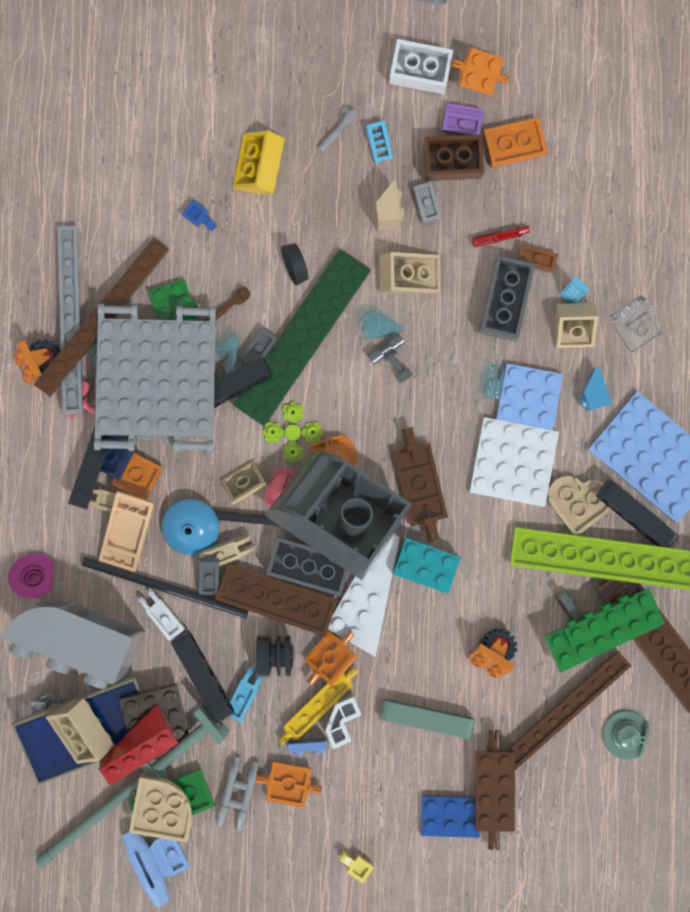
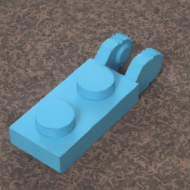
(244, 695)

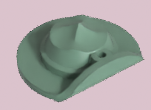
(626, 735)

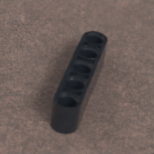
(241, 381)
(636, 515)
(202, 677)

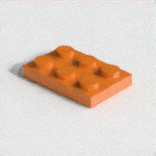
(515, 142)

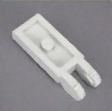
(162, 616)

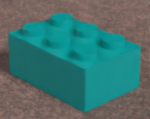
(426, 565)

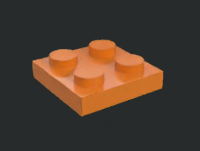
(139, 477)

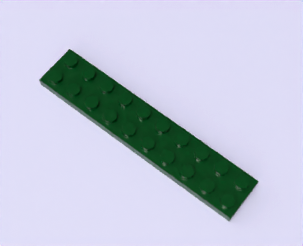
(304, 335)

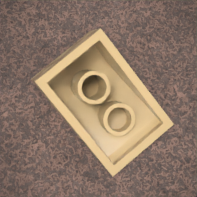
(410, 273)

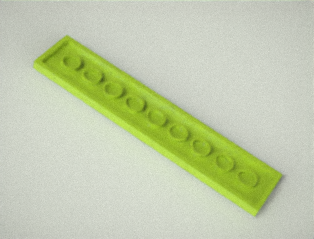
(601, 558)

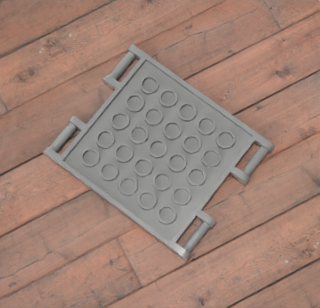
(155, 378)

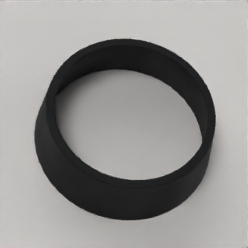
(294, 263)

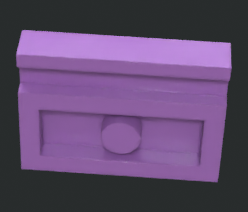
(462, 120)

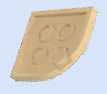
(161, 810)

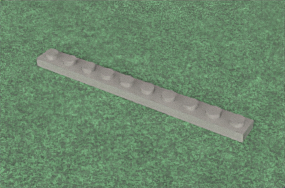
(70, 313)

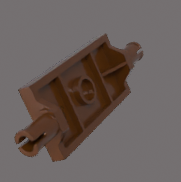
(420, 484)
(494, 790)

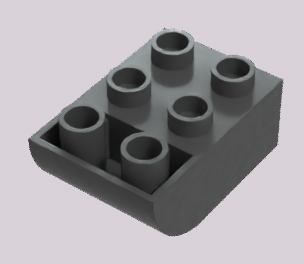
(339, 511)

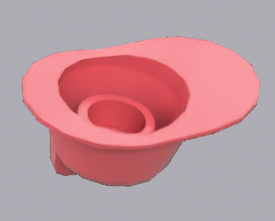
(277, 484)

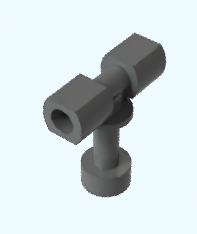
(388, 353)

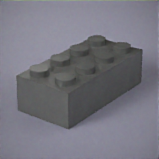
(506, 298)
(306, 567)

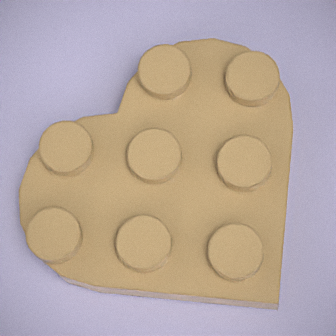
(576, 502)

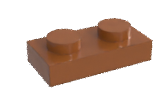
(542, 259)

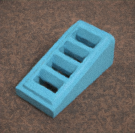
(369, 128)
(574, 291)

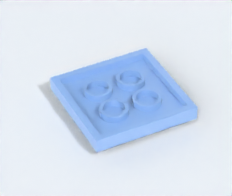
(529, 396)

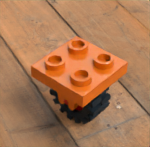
(35, 358)
(495, 653)

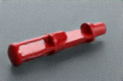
(499, 236)

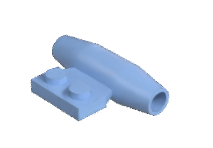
(153, 862)

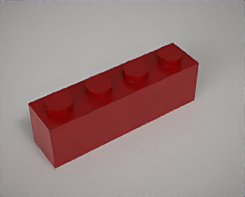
(140, 745)

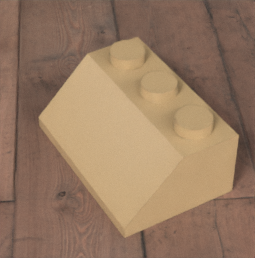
(80, 731)

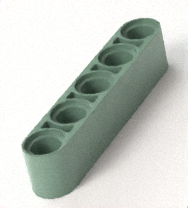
(427, 718)

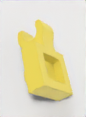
(358, 867)

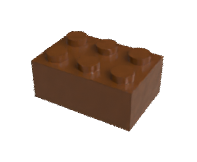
(453, 157)

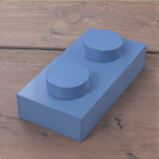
(300, 746)

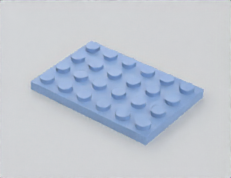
(648, 455)

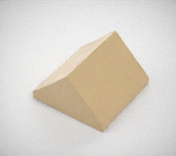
(243, 482)

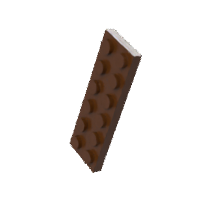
(276, 599)

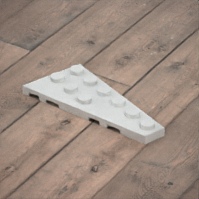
(365, 602)

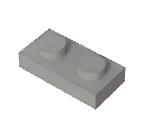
(427, 202)

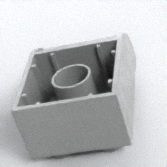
(76, 640)

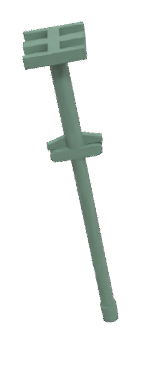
(153, 768)

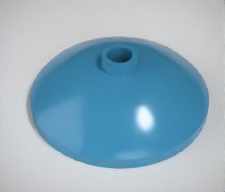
(198, 517)

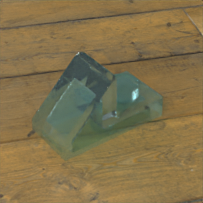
(231, 350)

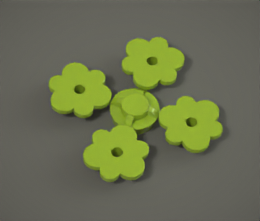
(293, 432)

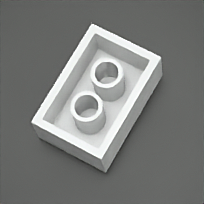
(420, 66)

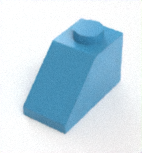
(595, 392)

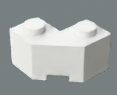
(343, 711)

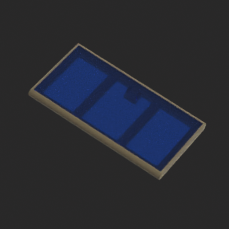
(44, 748)

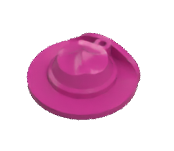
(31, 576)

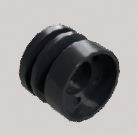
(274, 655)

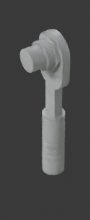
(350, 115)

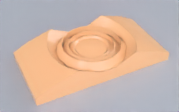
(126, 531)

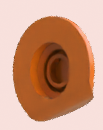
(339, 446)

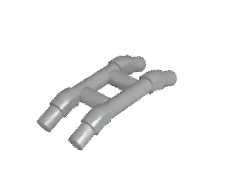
(247, 786)

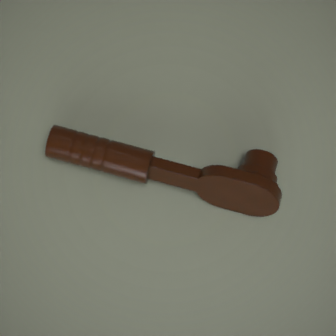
(238, 298)

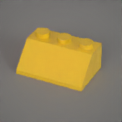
(258, 162)

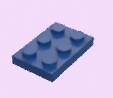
(448, 816)

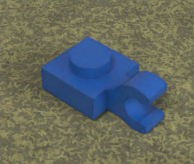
(198, 214)

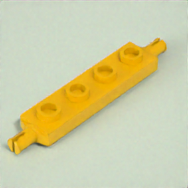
(317, 707)

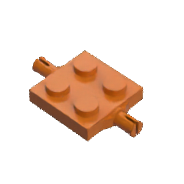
(480, 71)
(330, 658)
(288, 784)

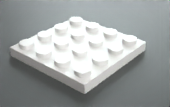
(514, 462)

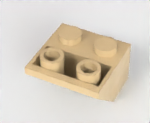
(388, 210)

